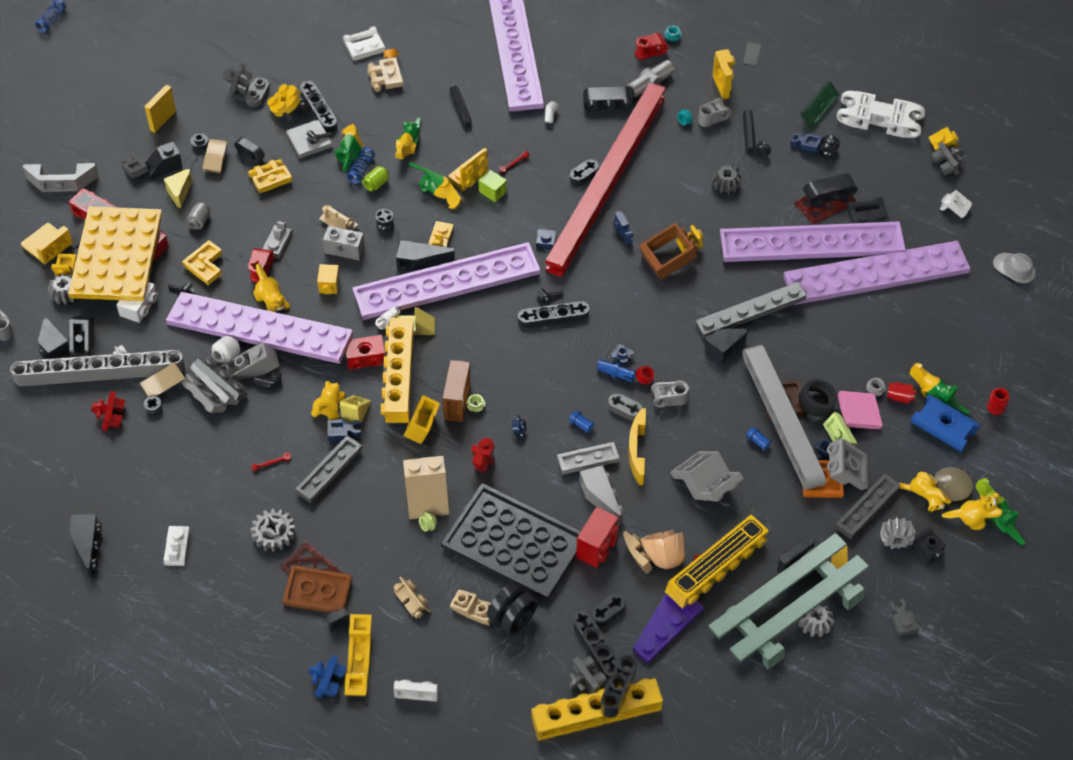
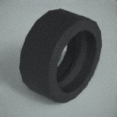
(825, 390)

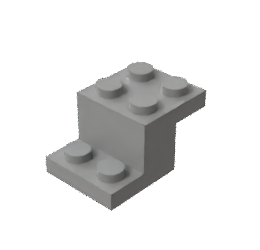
(707, 476)

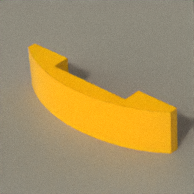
(637, 464)
(359, 655)

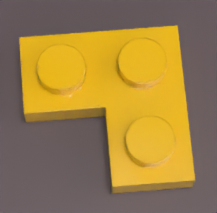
(201, 262)

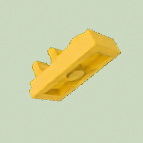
(441, 234)

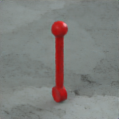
(502, 170)
(286, 457)

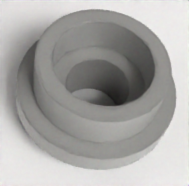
(878, 383)

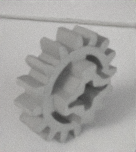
(280, 524)

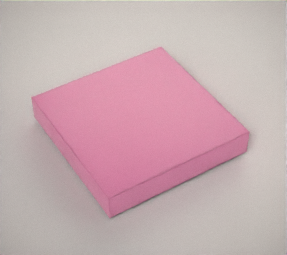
(859, 410)

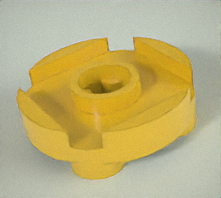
(284, 100)

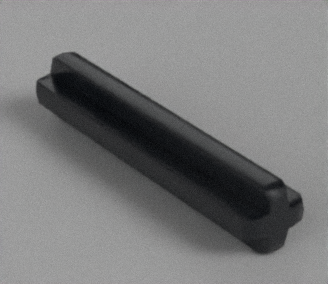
(460, 106)
(749, 130)

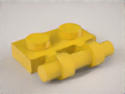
(270, 175)

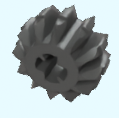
(726, 179)

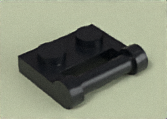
(869, 216)

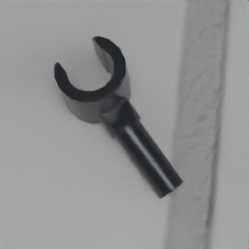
(313, 138)
(186, 288)
(544, 296)

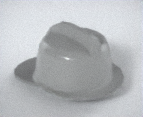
(1015, 266)

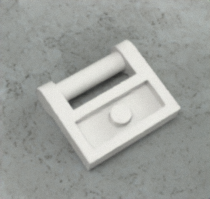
(365, 47)

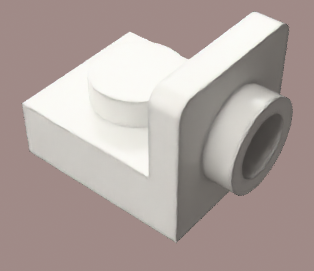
(956, 203)

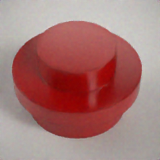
(645, 375)

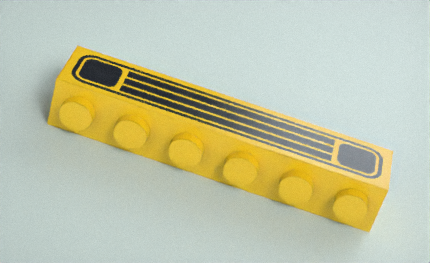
(716, 561)

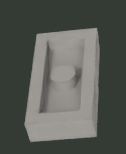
(278, 239)

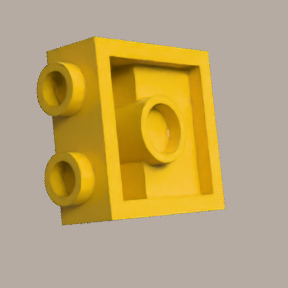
(723, 72)

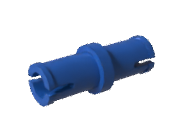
(616, 370)

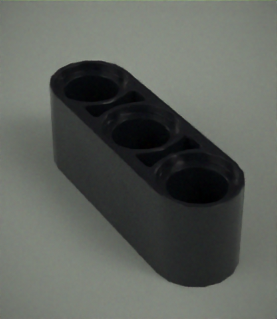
(607, 98)
(830, 189)
(621, 677)

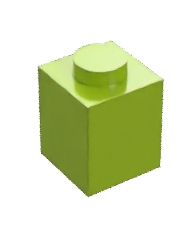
(492, 185)

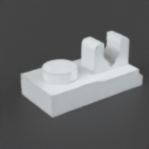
(176, 546)

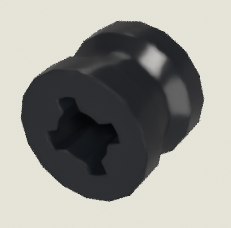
(384, 220)

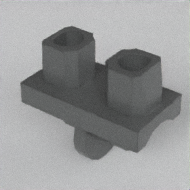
(239, 79)
(951, 158)
(582, 677)

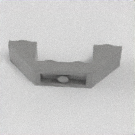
(61, 183)

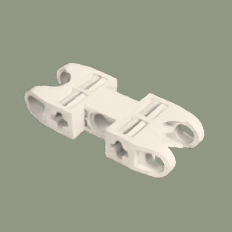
(881, 114)

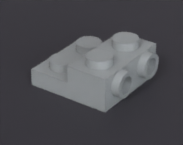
(847, 464)

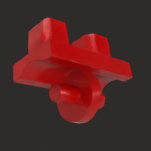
(109, 419)
(483, 454)

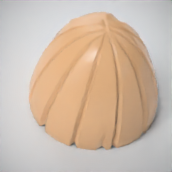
(665, 548)

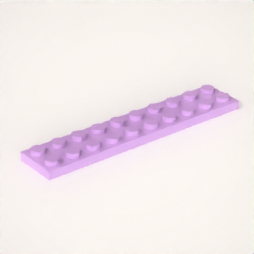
(516, 55)
(811, 241)
(879, 271)
(446, 280)
(258, 326)

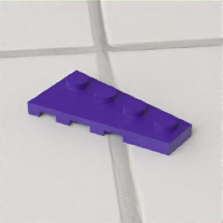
(664, 627)

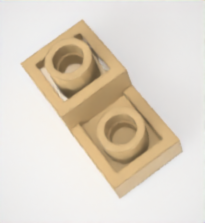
(214, 156)
(162, 380)
(636, 549)
(471, 606)

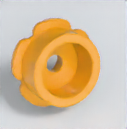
(391, 53)

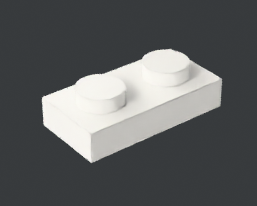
(418, 691)

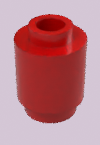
(901, 392)
(998, 401)

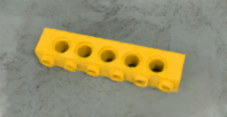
(399, 357)
(589, 717)

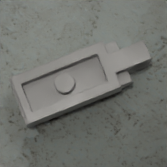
(201, 393)

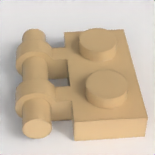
(390, 74)

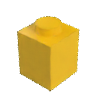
(328, 279)

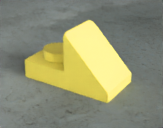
(423, 322)

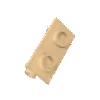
(336, 219)
(407, 591)

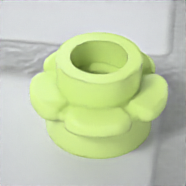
(475, 399)
(427, 522)

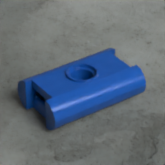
(953, 433)

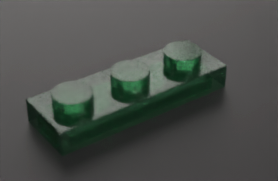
(819, 104)

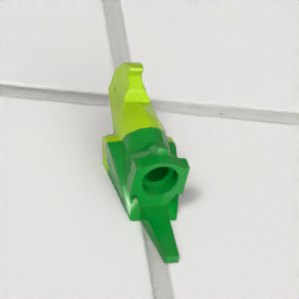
(1006, 521)

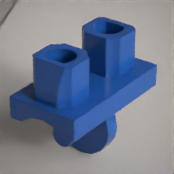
(332, 668)

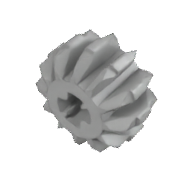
(60, 288)
(897, 533)
(817, 621)

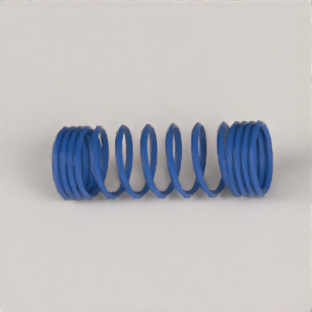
(45, 23)
(366, 157)

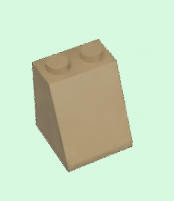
(426, 486)

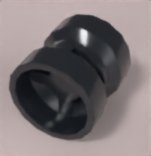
(828, 147)

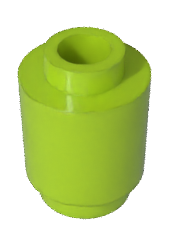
(376, 178)

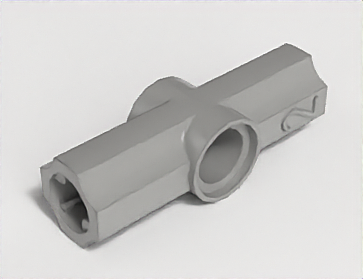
(653, 76)

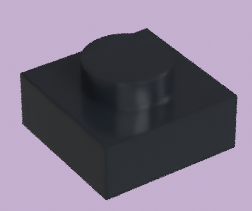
(337, 619)

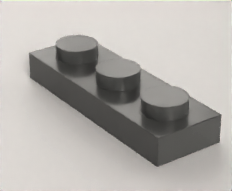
(221, 378)

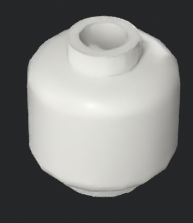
(225, 349)

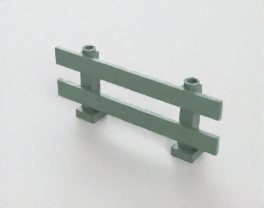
(834, 581)

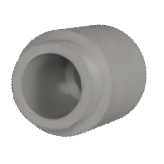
(198, 215)

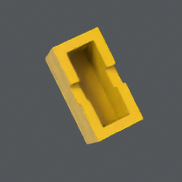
(421, 419)

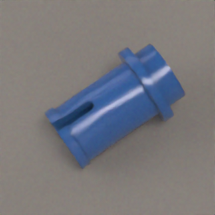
(581, 421)
(758, 438)

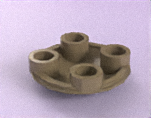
(954, 483)

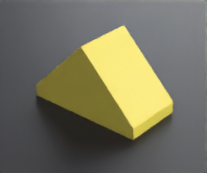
(178, 186)
(354, 408)

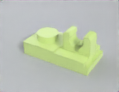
(837, 429)

